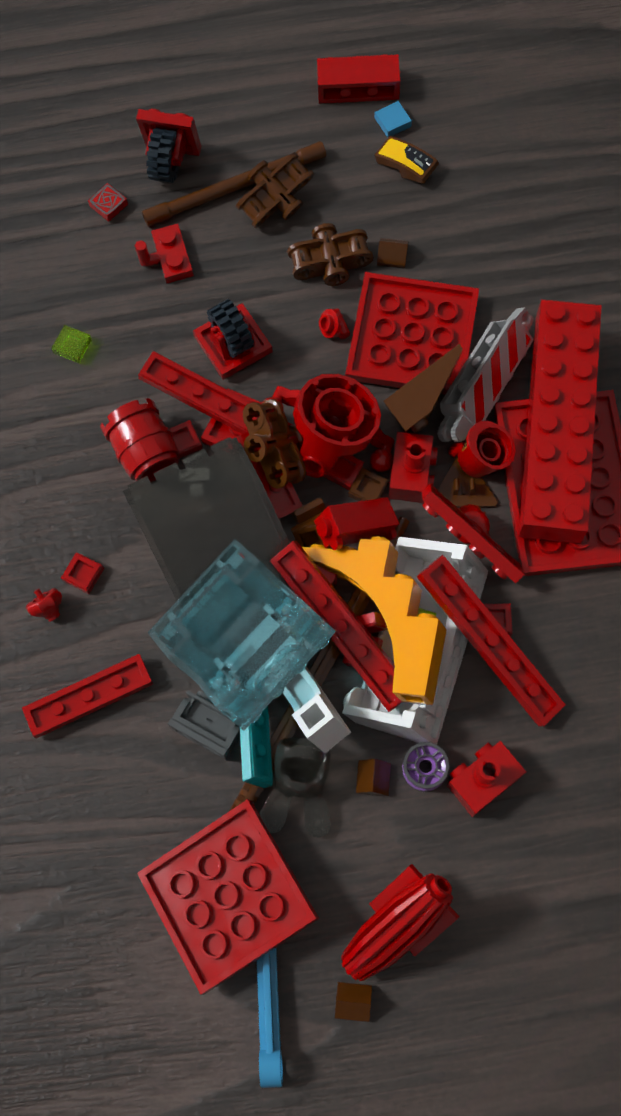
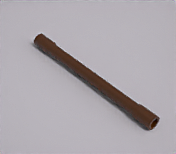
(168, 209)

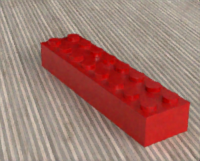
(561, 422)

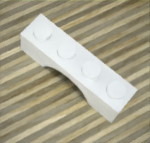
(315, 712)

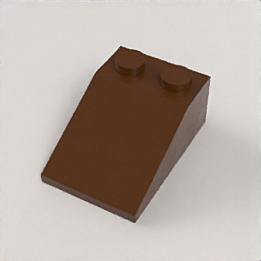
(419, 397)

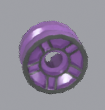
(426, 753)

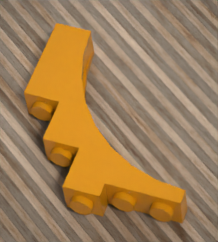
(414, 639)

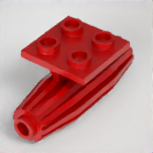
(406, 919)

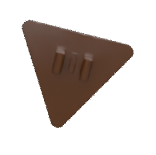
(466, 490)

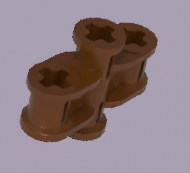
(275, 190)
(328, 251)
(272, 435)

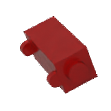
(355, 521)

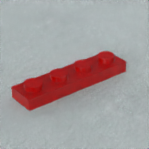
(87, 696)

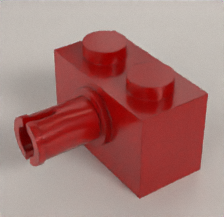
(411, 466)
(485, 778)

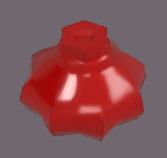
(45, 604)

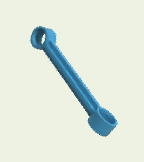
(269, 1022)

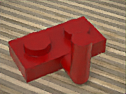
(170, 253)

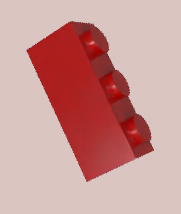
(358, 78)

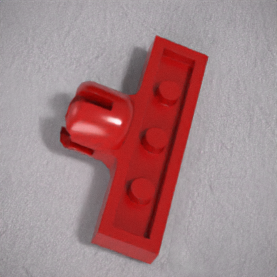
(472, 528)

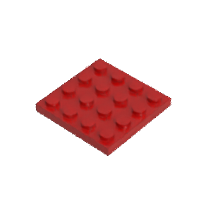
(408, 327)
(227, 896)

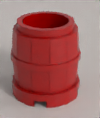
(140, 439)

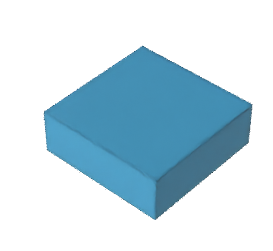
(393, 119)

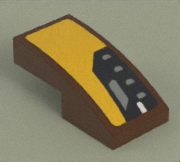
(409, 159)

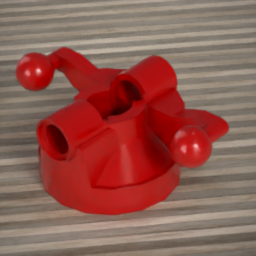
(336, 420)

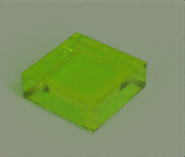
(71, 343)

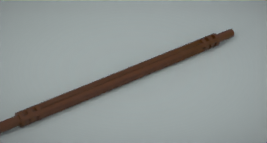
(319, 670)

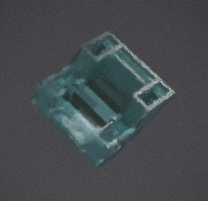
(240, 634)

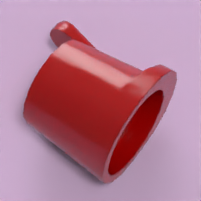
(485, 450)

